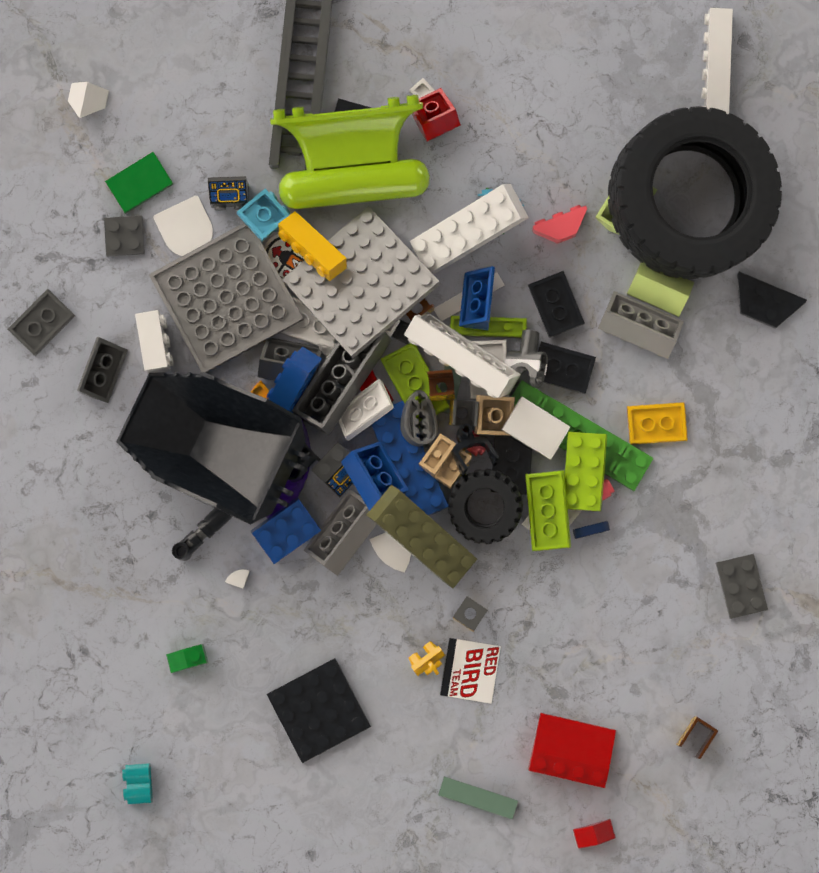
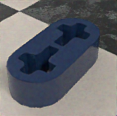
(591, 529)

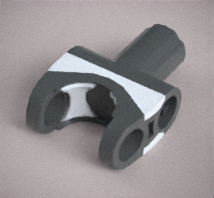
(529, 359)

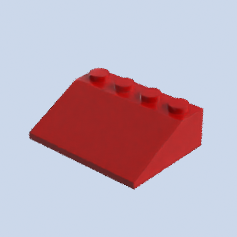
(572, 750)

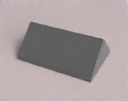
(102, 370)

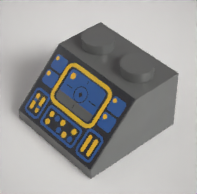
(228, 192)
(332, 471)

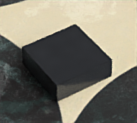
(399, 332)

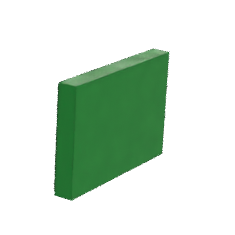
(139, 182)

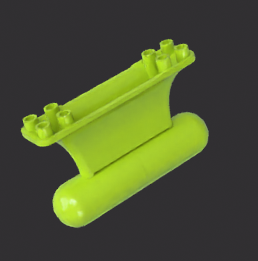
(351, 156)

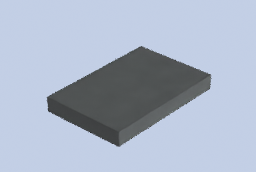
(41, 322)

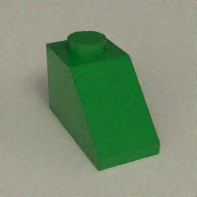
(187, 658)

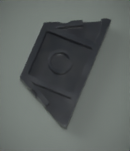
(766, 302)

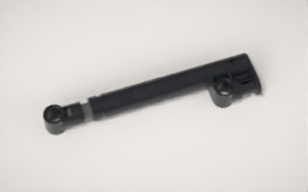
(217, 518)

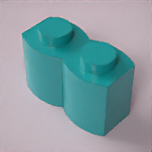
(138, 783)

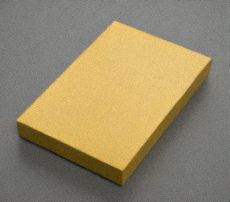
(657, 423)

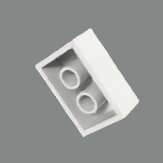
(154, 342)

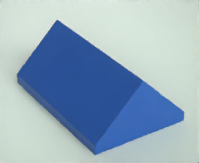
(477, 298)

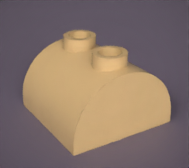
(493, 414)

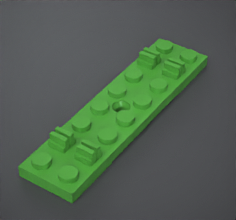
(622, 462)

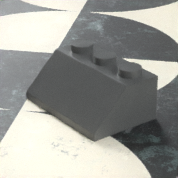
(275, 354)

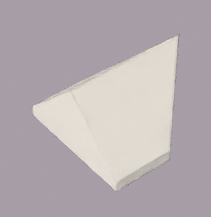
(87, 98)

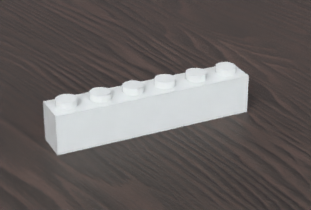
(717, 58)

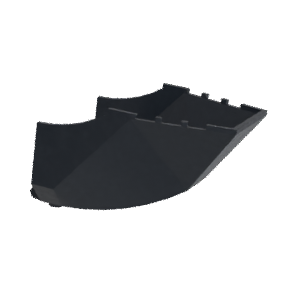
(215, 442)

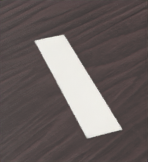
(453, 305)

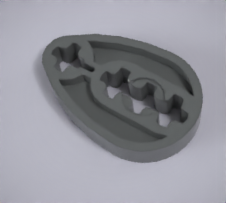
(409, 421)

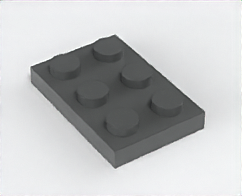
(741, 586)

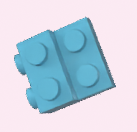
(263, 214)

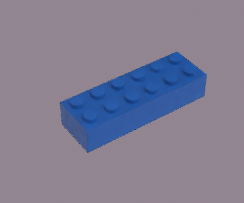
(422, 487)

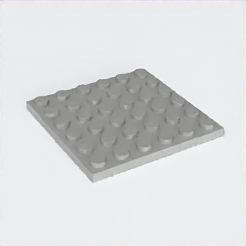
(374, 290)
(226, 297)

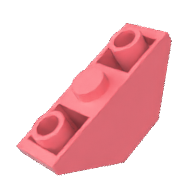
(561, 226)

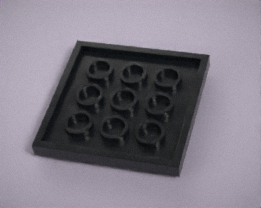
(318, 710)

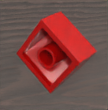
(436, 116)

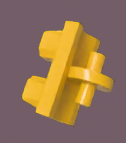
(429, 662)

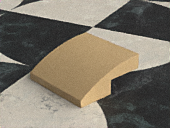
(440, 461)

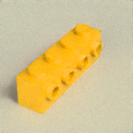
(312, 246)

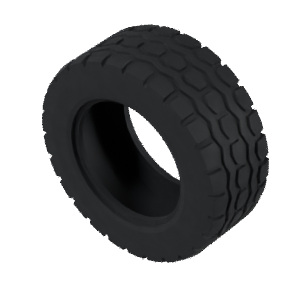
(743, 158)

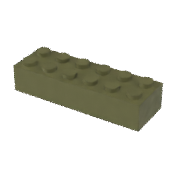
(421, 536)

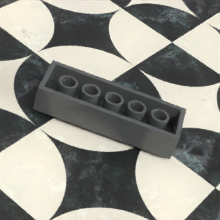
(338, 384)

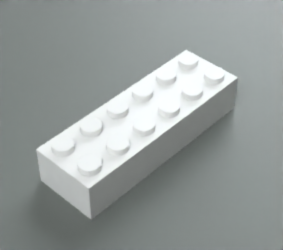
(469, 228)
(462, 355)

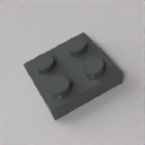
(124, 236)

